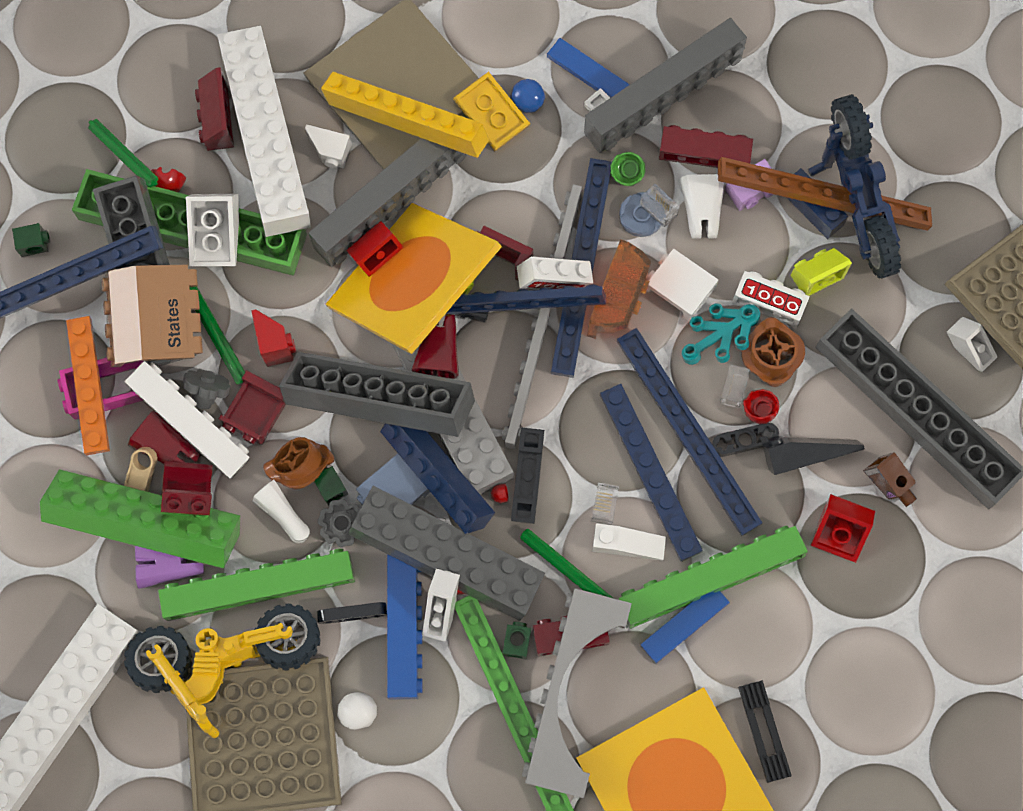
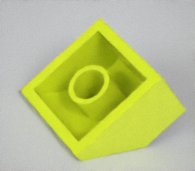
(821, 271)

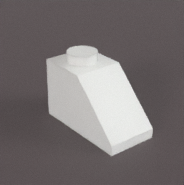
(329, 145)
(972, 343)

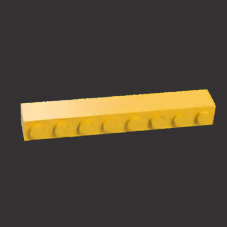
(405, 114)

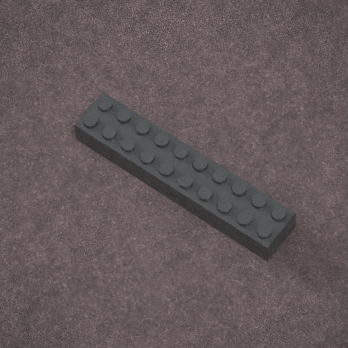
(920, 409)

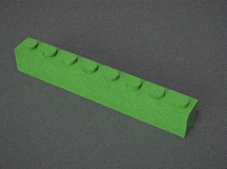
(715, 575)
(256, 585)

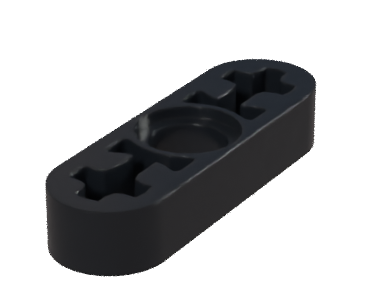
(726, 437)
(352, 613)

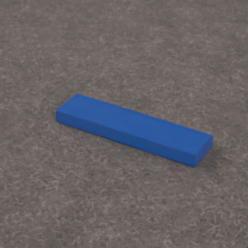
(585, 68)
(683, 625)

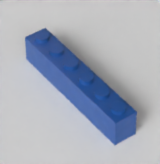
(403, 631)

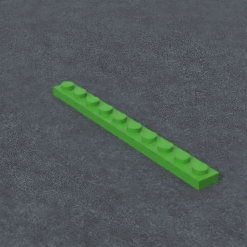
(504, 690)

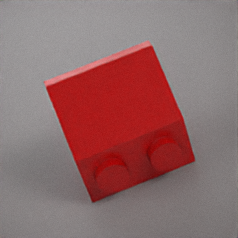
(274, 342)
(843, 528)

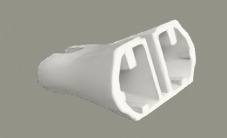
(703, 203)
(275, 504)

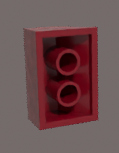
(214, 111)

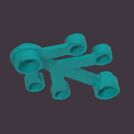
(722, 331)

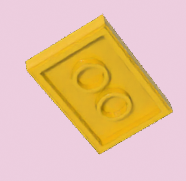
(491, 106)

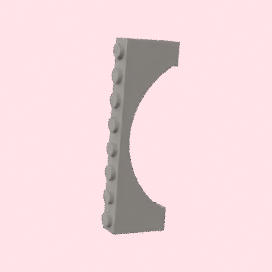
(551, 761)

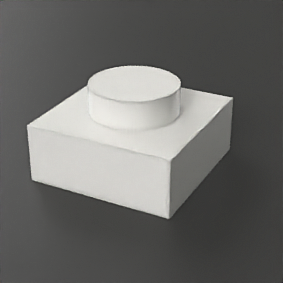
(595, 100)

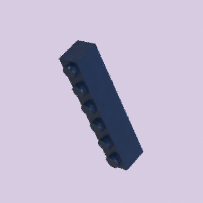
(440, 476)

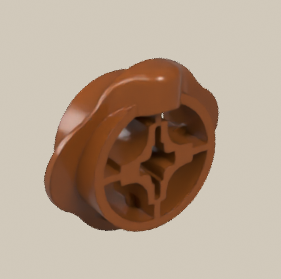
(791, 345)
(298, 463)

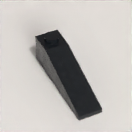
(791, 453)

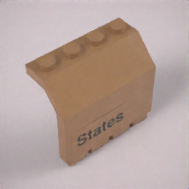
(151, 313)

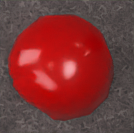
(171, 180)
(761, 406)

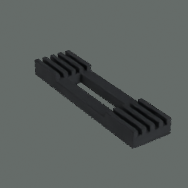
(774, 766)

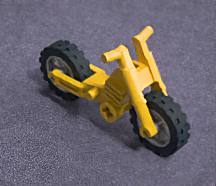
(269, 640)

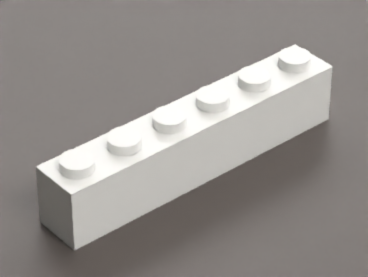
(187, 420)

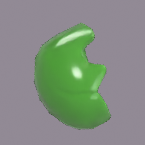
(627, 168)

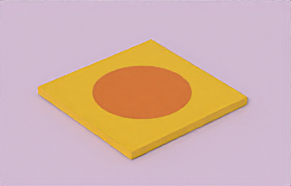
(417, 283)
(674, 764)

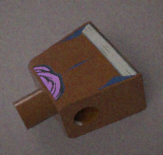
(892, 478)

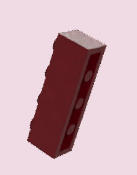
(703, 147)

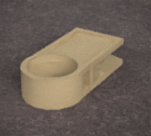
(139, 475)

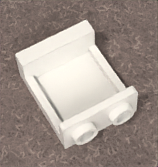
(681, 283)

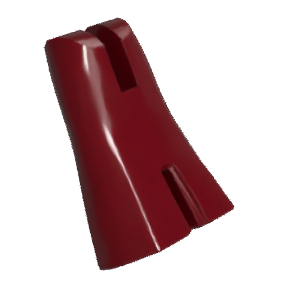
(439, 351)
(163, 439)

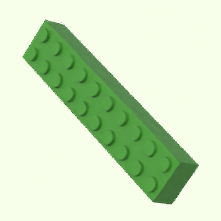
(272, 252)

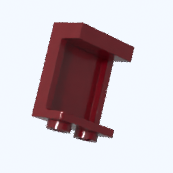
(511, 249)
(254, 409)
(186, 488)

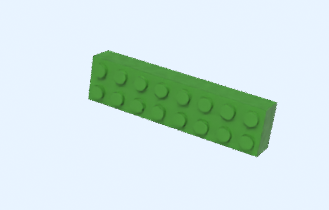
(137, 519)

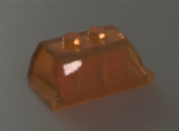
(622, 289)

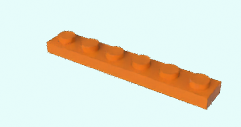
(87, 385)

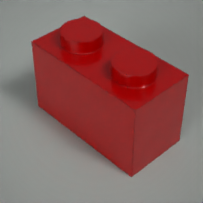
(375, 248)

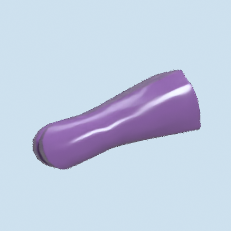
(161, 567)

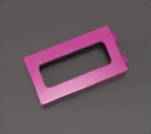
(67, 385)

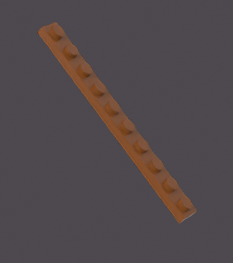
(814, 191)

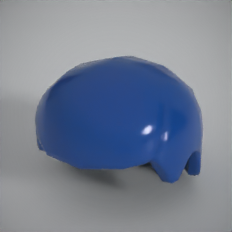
(528, 95)

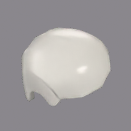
(357, 710)

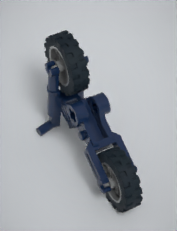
(850, 147)

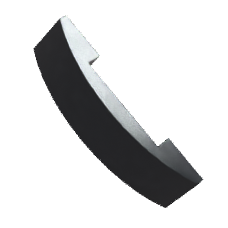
(527, 475)

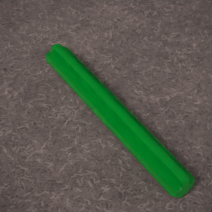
(122, 152)
(219, 340)
(561, 563)

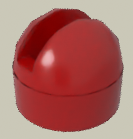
(500, 493)

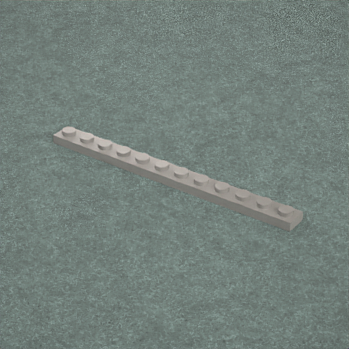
(539, 325)

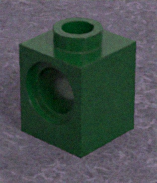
(30, 240)
(330, 485)
(517, 651)

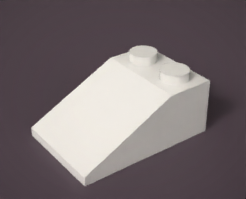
(212, 229)

